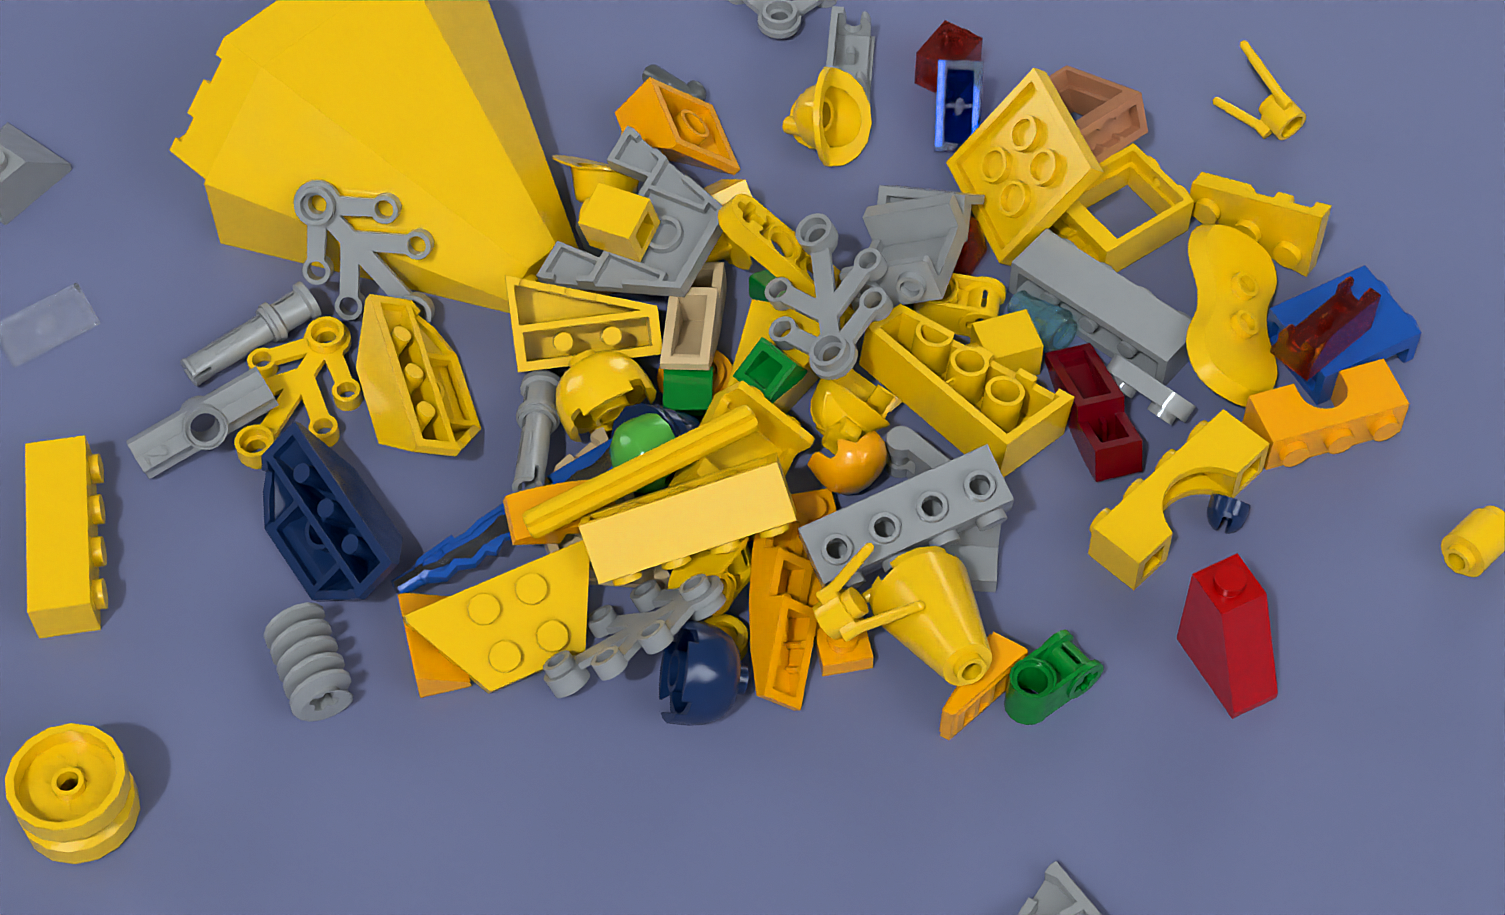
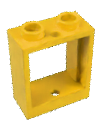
(1152, 185)

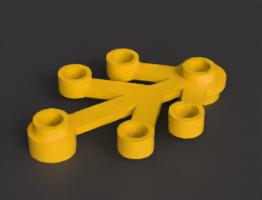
(301, 385)

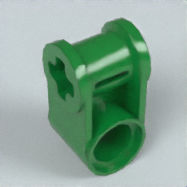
(1055, 672)

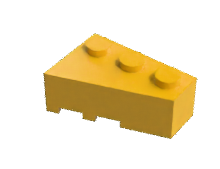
(560, 322)

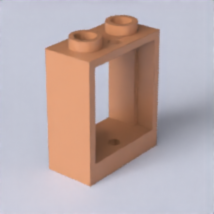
(1110, 111)

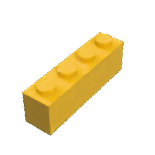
(688, 519)
(64, 537)

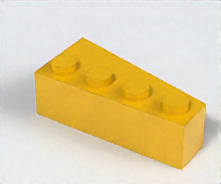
(963, 389)

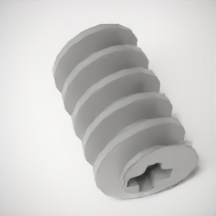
(308, 662)

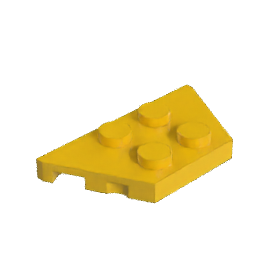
(512, 620)

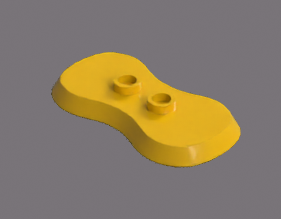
(1229, 328)

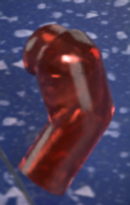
(972, 250)

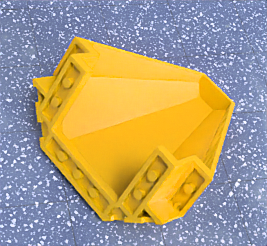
(379, 104)

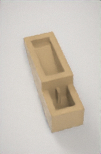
(695, 321)

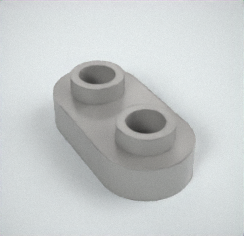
(1165, 402)

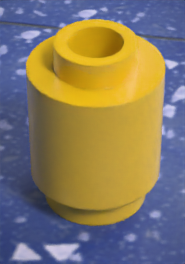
(1475, 541)

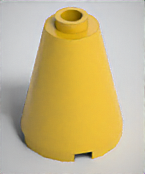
(950, 628)

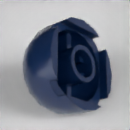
(701, 674)

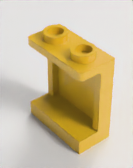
(775, 434)

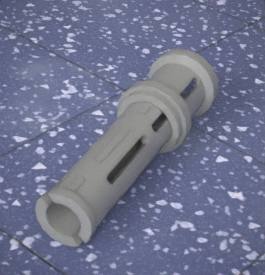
(269, 324)
(537, 421)

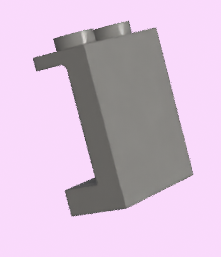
(919, 244)

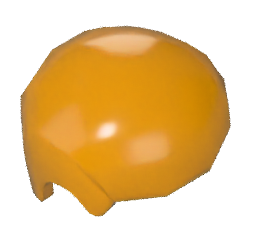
(853, 465)

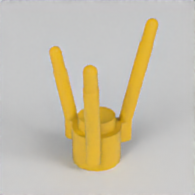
(1277, 111)
(842, 611)

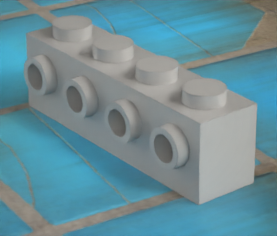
(910, 515)

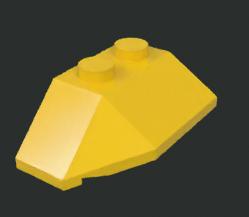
(412, 381)

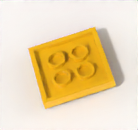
(1026, 164)

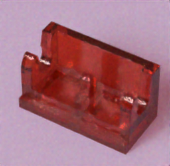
(1326, 330)

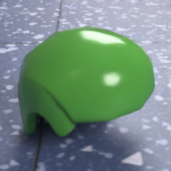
(637, 438)

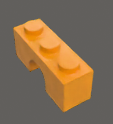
(1366, 409)

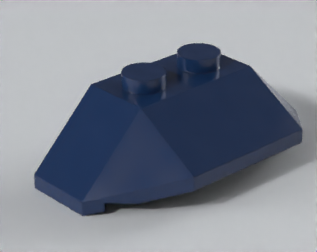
(325, 519)

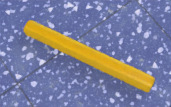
(640, 471)

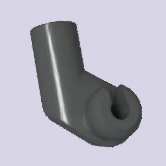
(692, 88)

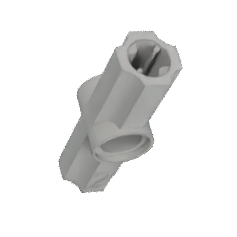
(174, 440)

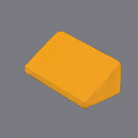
(431, 669)

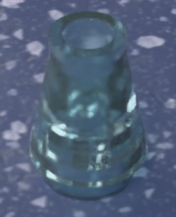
(1052, 322)

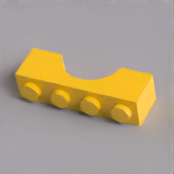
(1216, 459)

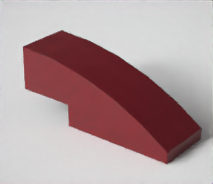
(1097, 413)

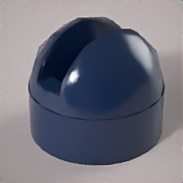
(1228, 509)

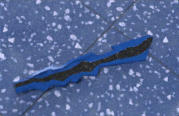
(490, 531)

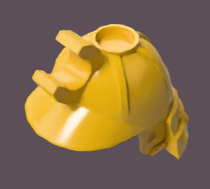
(850, 408)

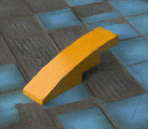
(779, 618)

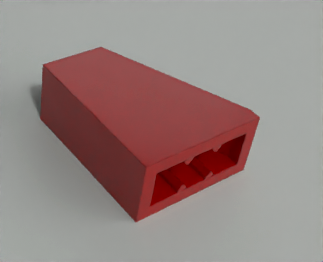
(1230, 635)

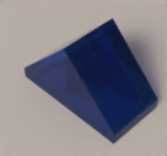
(957, 102)

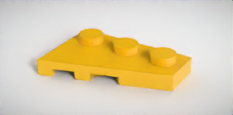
(1283, 228)

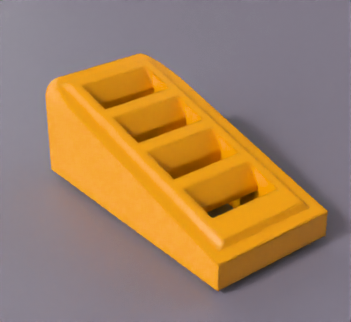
(971, 699)

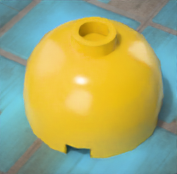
(598, 390)

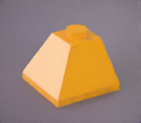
(678, 126)

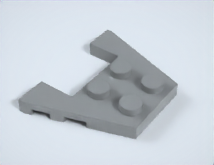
(678, 247)

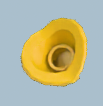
(831, 117)

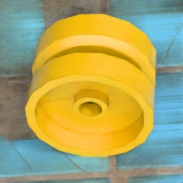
(72, 793)

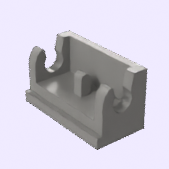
(851, 47)

